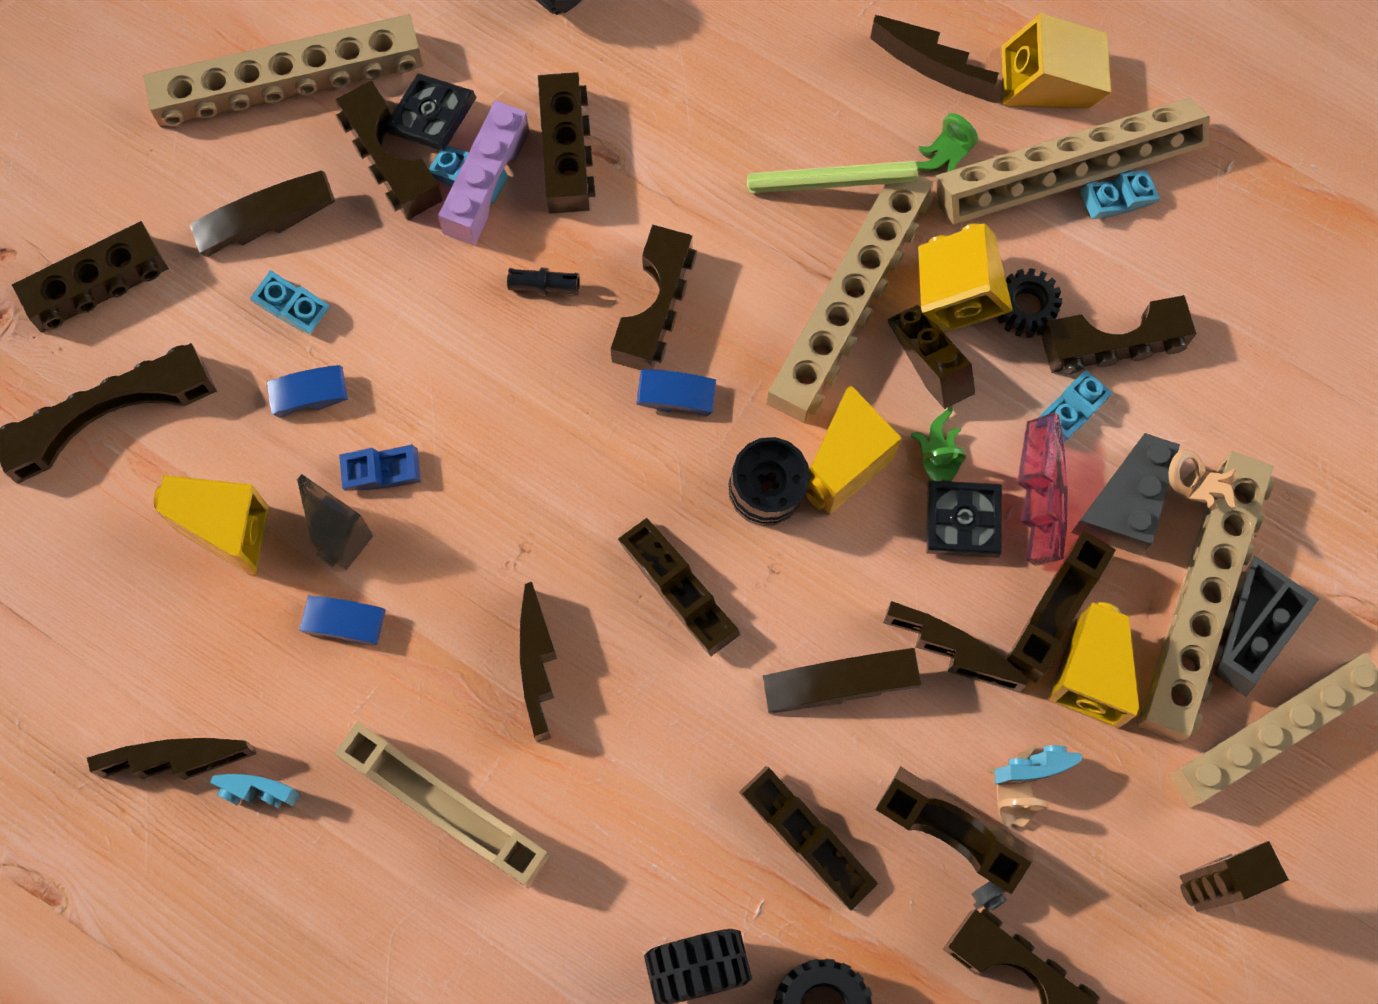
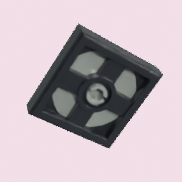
(430, 112)
(964, 519)

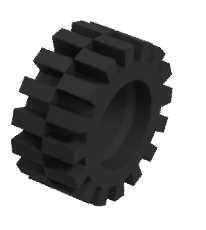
(1043, 291)

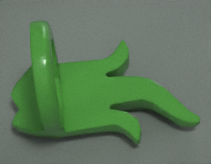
(951, 145)
(940, 456)

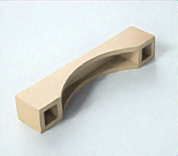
(1276, 731)
(442, 805)

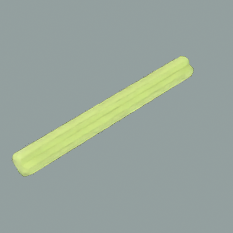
(832, 177)

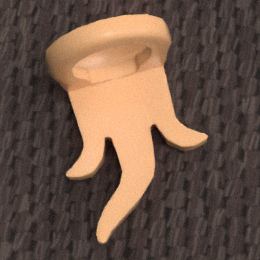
(1201, 484)
(1016, 801)

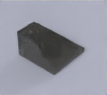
(332, 525)

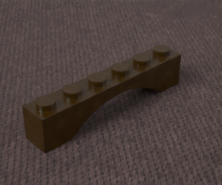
(37, 441)

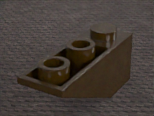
(934, 356)

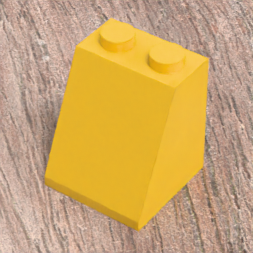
(1055, 65)
(962, 278)
(851, 453)
(217, 516)
(1099, 668)

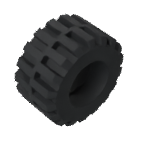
(697, 966)
(823, 973)

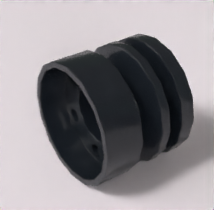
(772, 461)

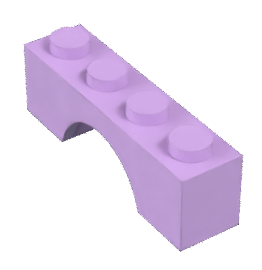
(471, 194)

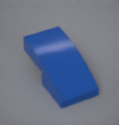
(307, 388)
(676, 390)
(379, 469)
(342, 620)

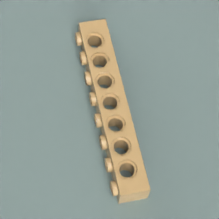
(270, 62)
(1072, 160)
(800, 399)
(1159, 711)

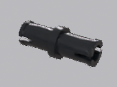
(543, 281)

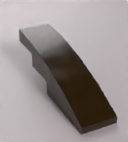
(920, 51)
(262, 211)
(679, 587)
(534, 651)
(967, 654)
(841, 680)
(184, 756)
(808, 838)

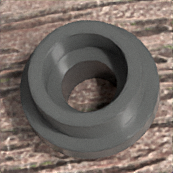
(989, 896)

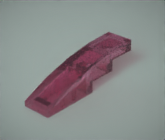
(1046, 497)

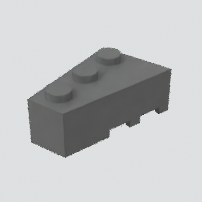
(1132, 500)
(1262, 624)

